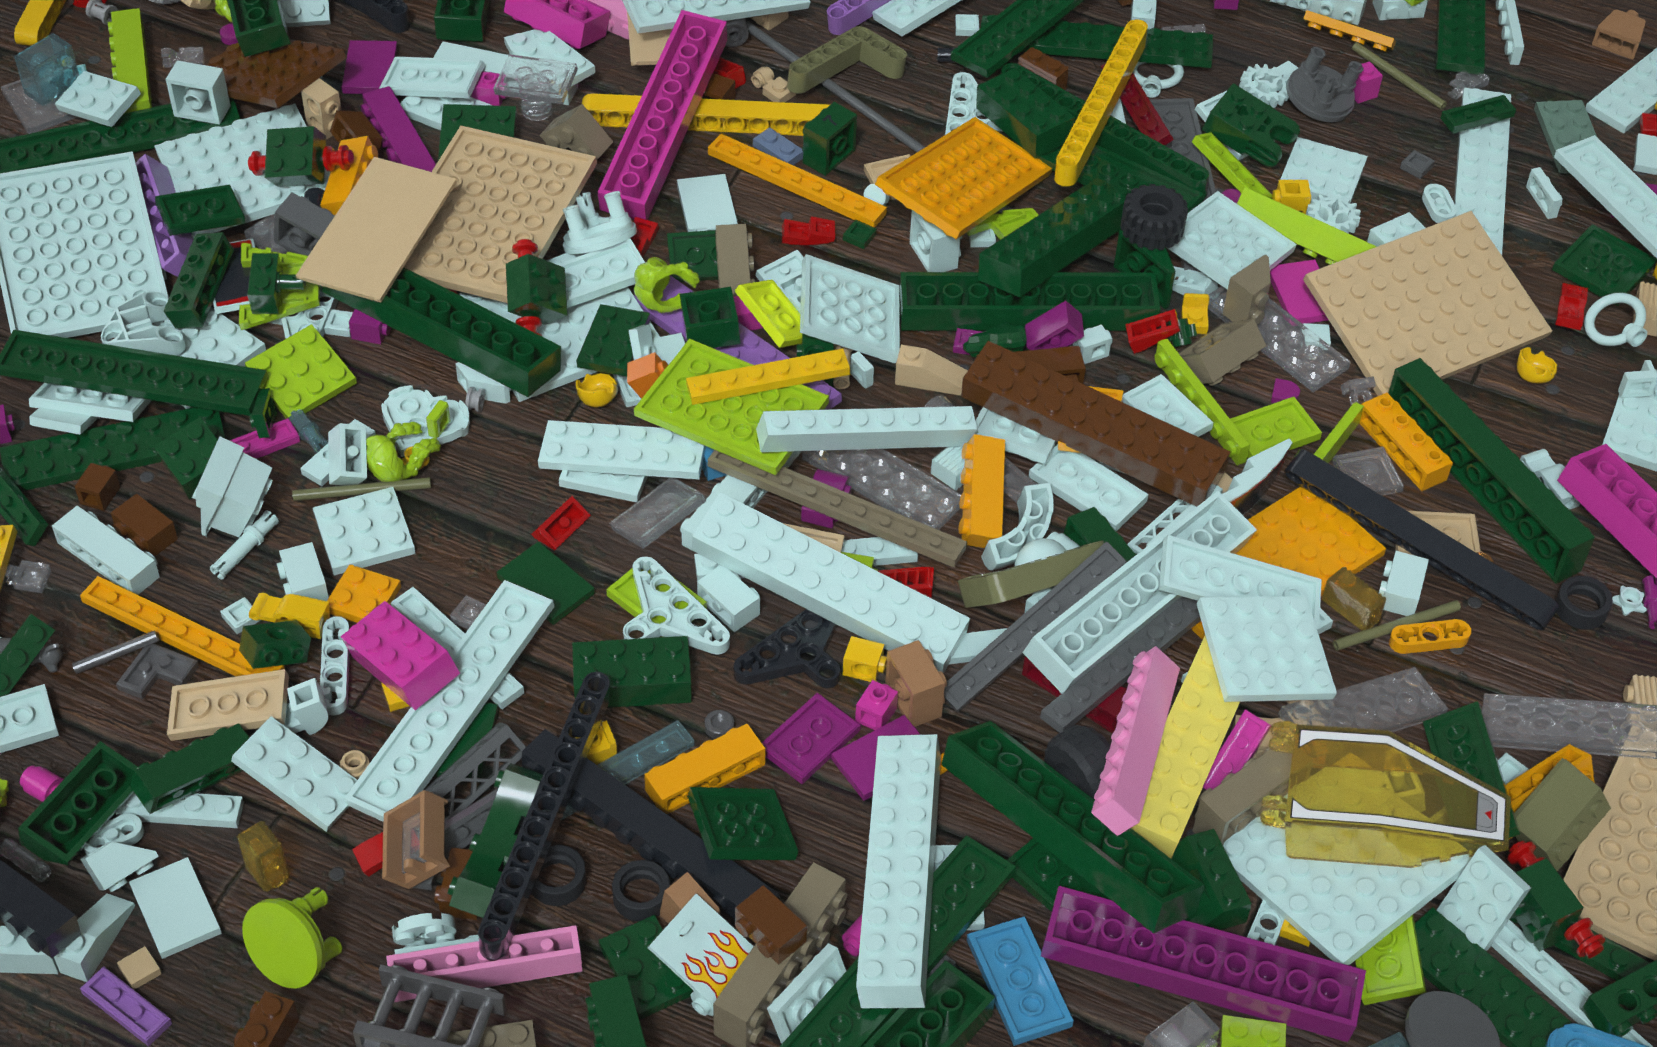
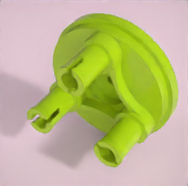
(287, 940)

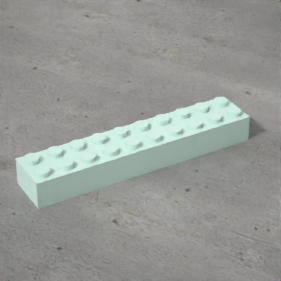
(826, 581)
(1128, 597)
(899, 873)

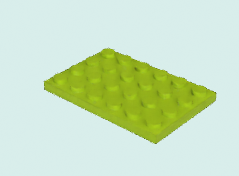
(725, 423)

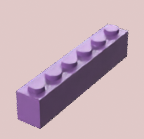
(156, 181)

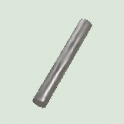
(115, 652)

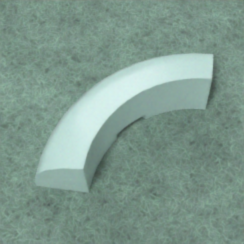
(1035, 513)

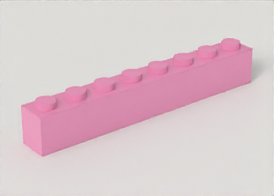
(1135, 741)

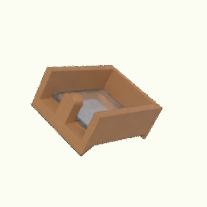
(414, 840)

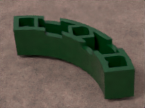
(492, 847)

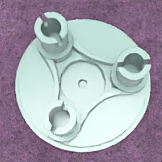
(591, 232)

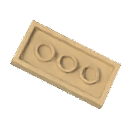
(209, 705)

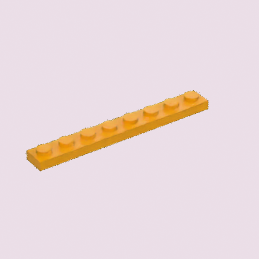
(797, 180)
(169, 627)

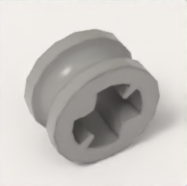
(475, 399)

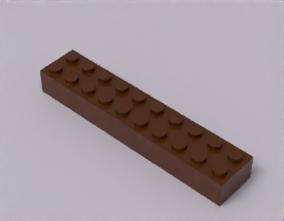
(1095, 424)

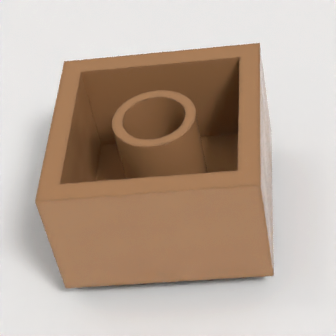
(918, 682)

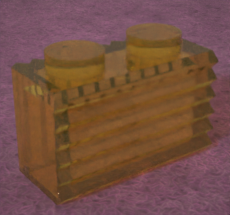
(1354, 599)
(263, 856)

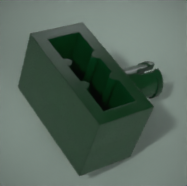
(267, 283)

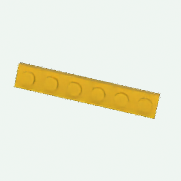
(767, 376)

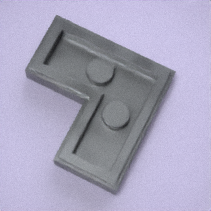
(154, 664)

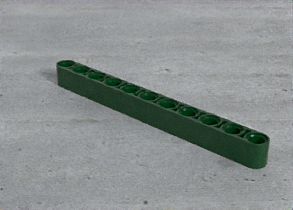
(1126, 140)

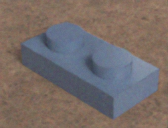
(778, 146)

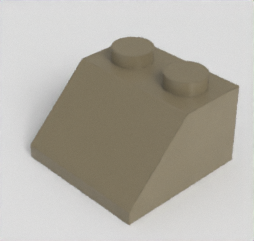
(1248, 292)

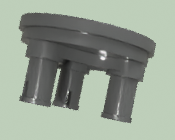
(1322, 90)
(1448, 1021)

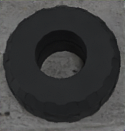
(1079, 756)

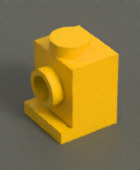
(1293, 194)
(603, 745)

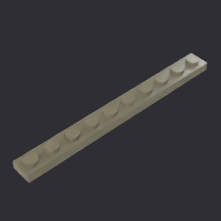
(846, 508)

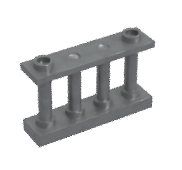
(455, 994)

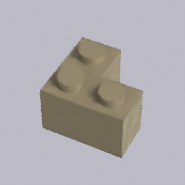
(578, 132)

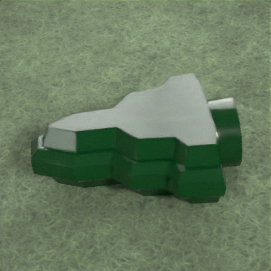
(1004, 335)

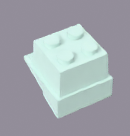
(231, 489)

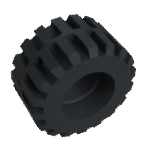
(1154, 217)

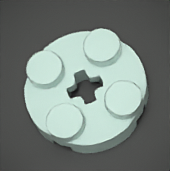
(424, 930)

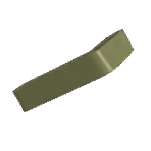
(843, 51)
(1024, 578)

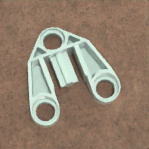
(133, 326)

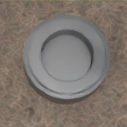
(718, 723)

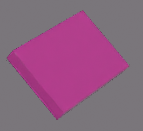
(1294, 293)

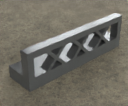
(469, 763)
(462, 827)

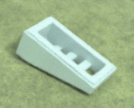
(1196, 282)

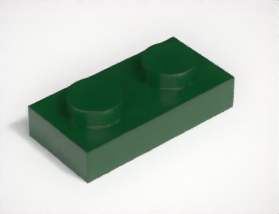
(263, 413)

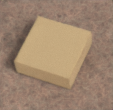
(139, 968)

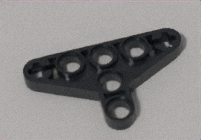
(787, 656)

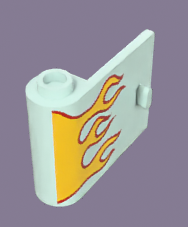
(704, 955)

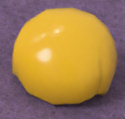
(1535, 367)
(597, 389)

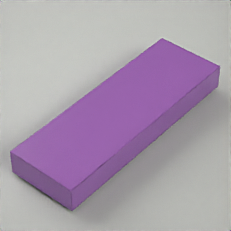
(126, 1006)

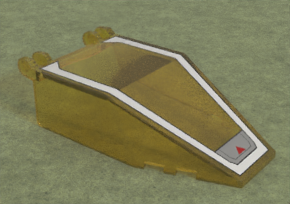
(1379, 800)

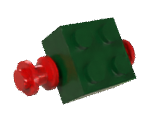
(298, 157)
(535, 288)
(1550, 907)

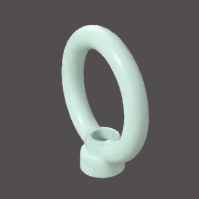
(1154, 90)
(1632, 333)

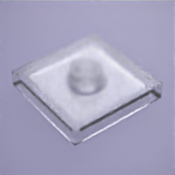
(1372, 469)

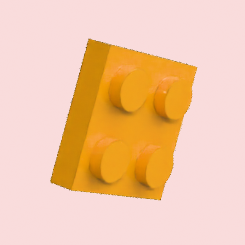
(361, 592)

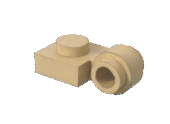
(776, 89)

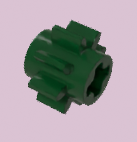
(1184, 336)

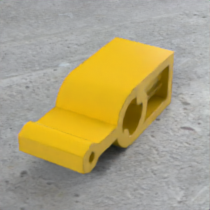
(307, 611)

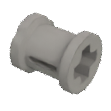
(100, 11)

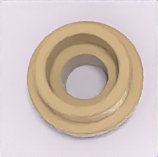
(353, 758)

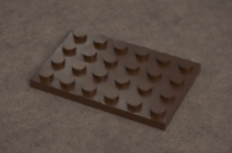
(275, 74)

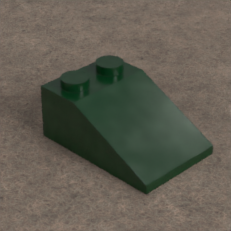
(1133, 259)

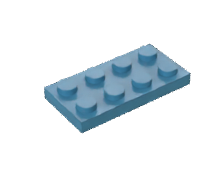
(1019, 981)

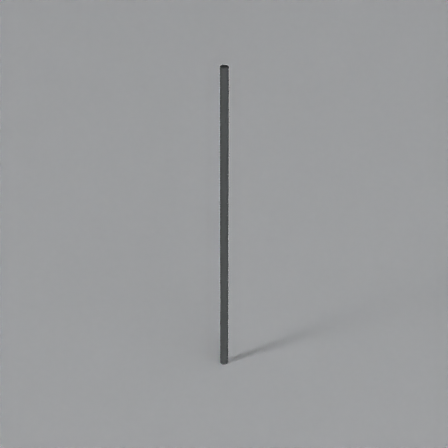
(843, 94)

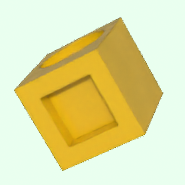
(864, 659)

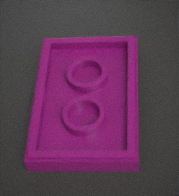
(367, 65)
(809, 738)
(859, 758)

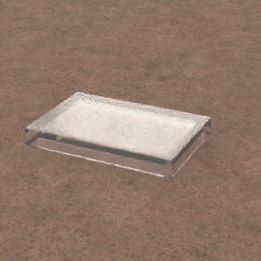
(535, 79)
(29, 112)
(657, 512)

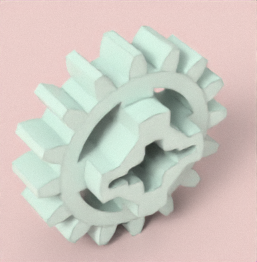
(1265, 84)
(1335, 212)

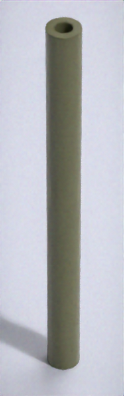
(1399, 76)
(359, 489)
(1387, 628)

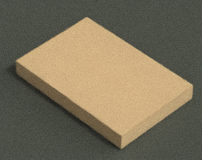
(1456, 525)

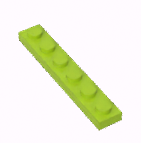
(1191, 387)

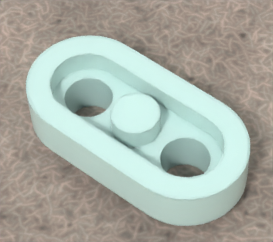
(1438, 203)
(114, 832)

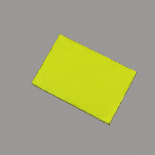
(772, 311)

